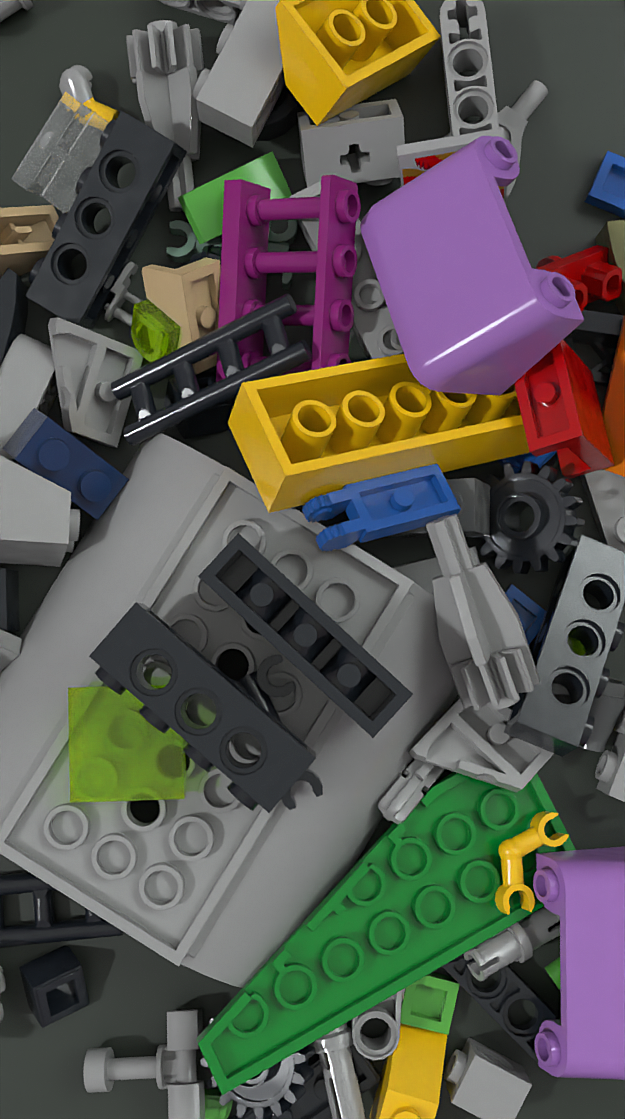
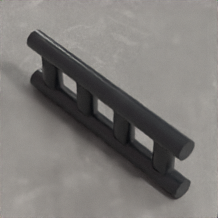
(181, 362)
(45, 927)

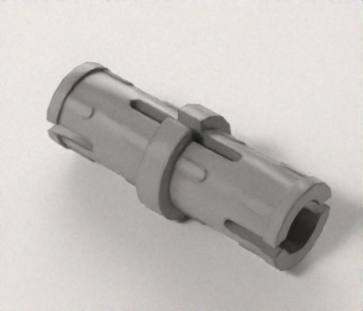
(513, 943)

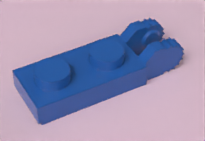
(382, 506)

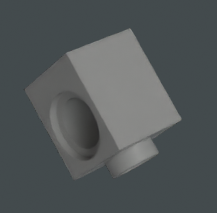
(486, 1082)

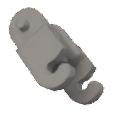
(121, 294)

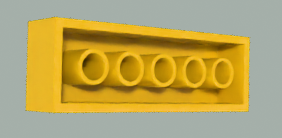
(360, 423)

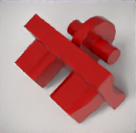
(588, 274)

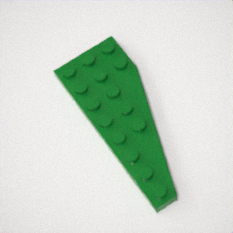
(388, 923)

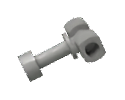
(172, 1066)

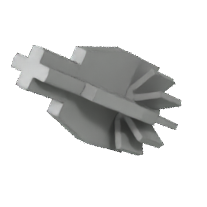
(166, 68)
(477, 625)

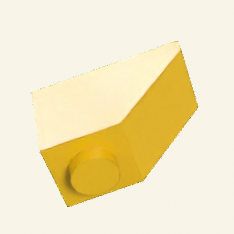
(411, 1076)

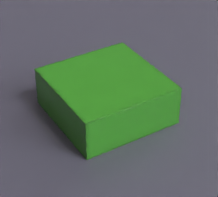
(430, 1003)

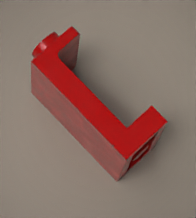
(564, 412)

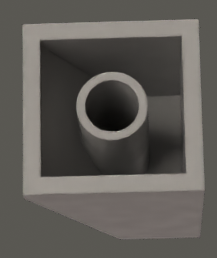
(34, 518)

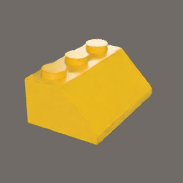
(348, 49)

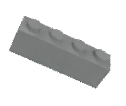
(245, 76)

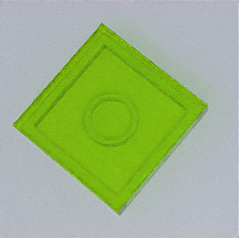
(118, 751)

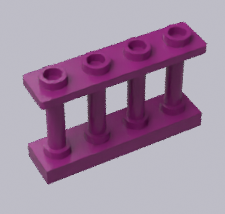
(247, 263)

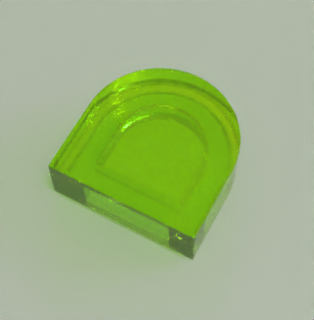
(153, 331)

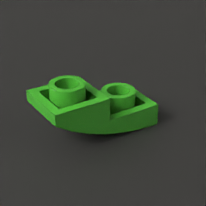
(205, 204)

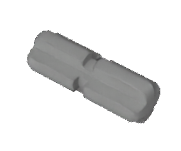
(406, 792)

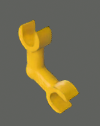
(511, 856)

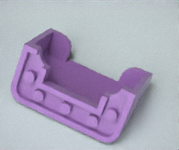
(460, 278)
(590, 899)

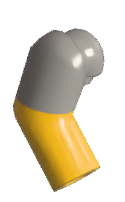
(77, 84)

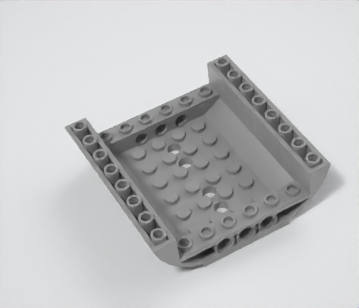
(209, 874)

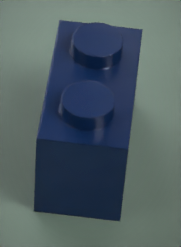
(65, 461)

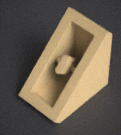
(25, 236)

